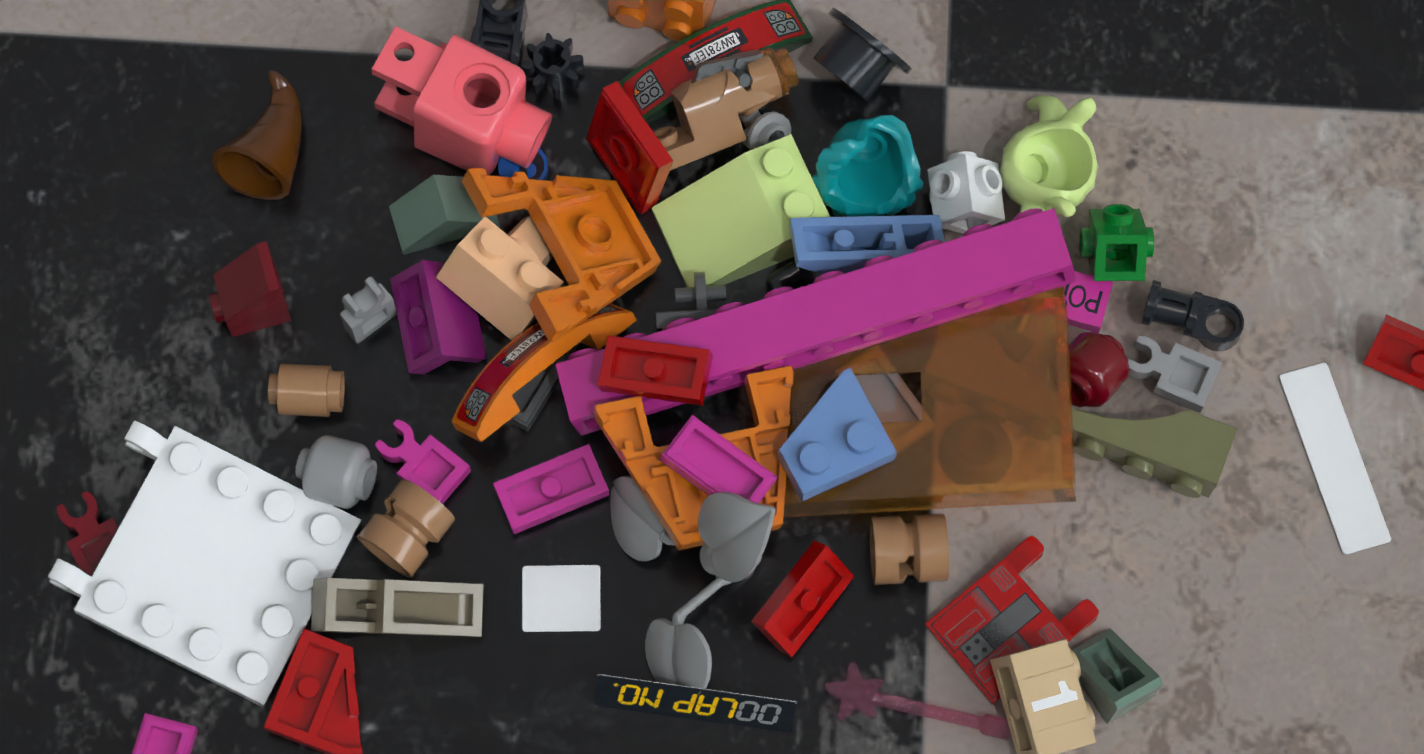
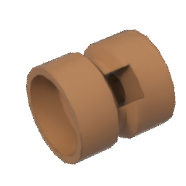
(406, 528)
(909, 549)

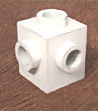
(966, 192)

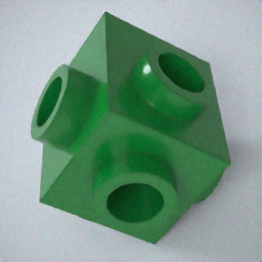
(1116, 243)

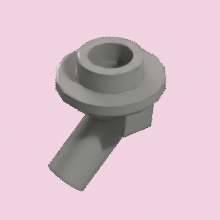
(764, 128)

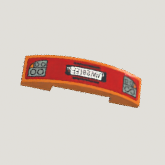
(489, 398)

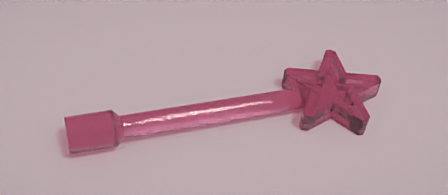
(863, 695)

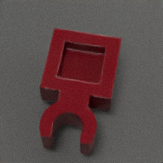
(93, 537)

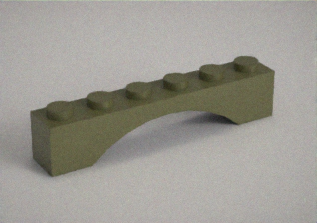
(1175, 448)

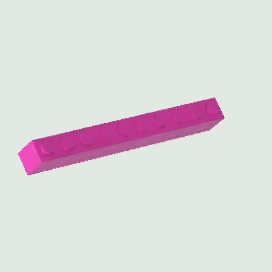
(850, 309)

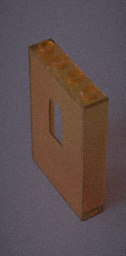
(990, 421)

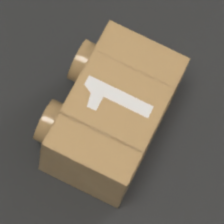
(1044, 699)

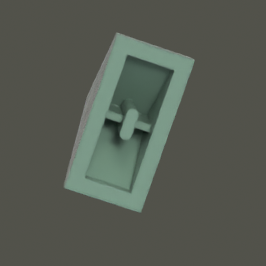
(435, 213)
(1115, 675)

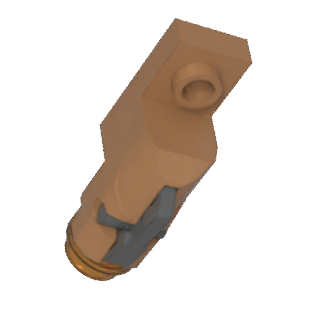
(715, 97)

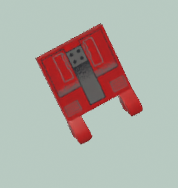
(1002, 618)

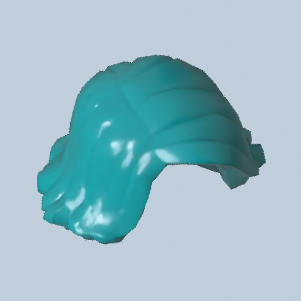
(869, 168)

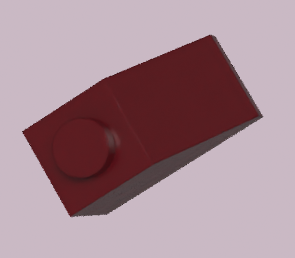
(249, 293)

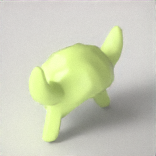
(1051, 159)

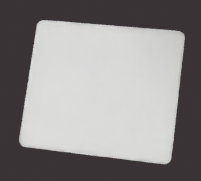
(561, 598)

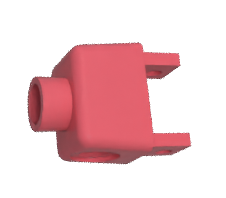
(462, 102)

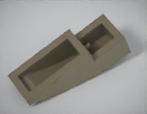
(397, 607)

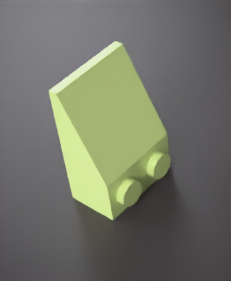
(739, 214)

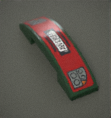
(757, 28)

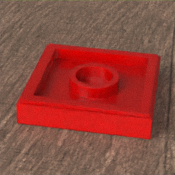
(629, 148)

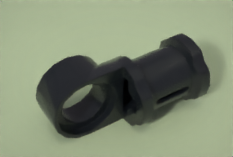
(1190, 315)

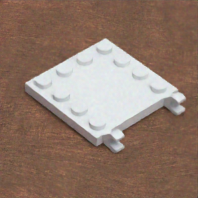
(212, 564)

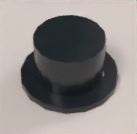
(857, 57)

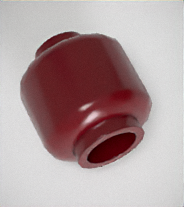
(1096, 368)

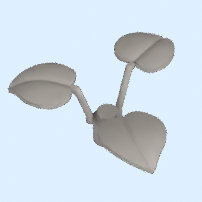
(734, 541)

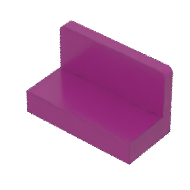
(434, 320)

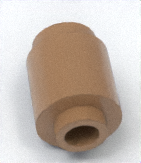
(307, 390)

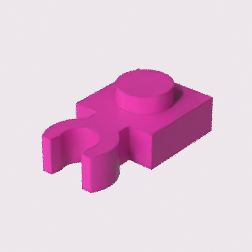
(426, 465)

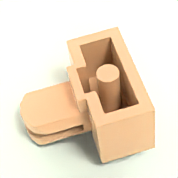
(501, 273)

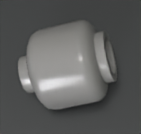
(336, 471)

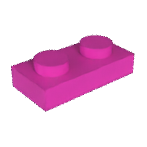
(551, 489)

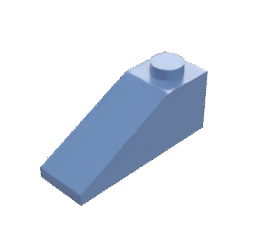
(850, 242)

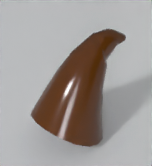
(266, 154)

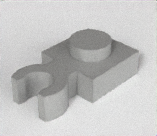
(367, 310)
(1181, 375)

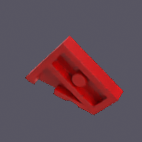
(318, 697)

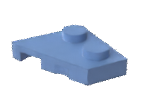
(835, 440)

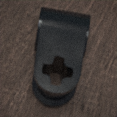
(501, 30)

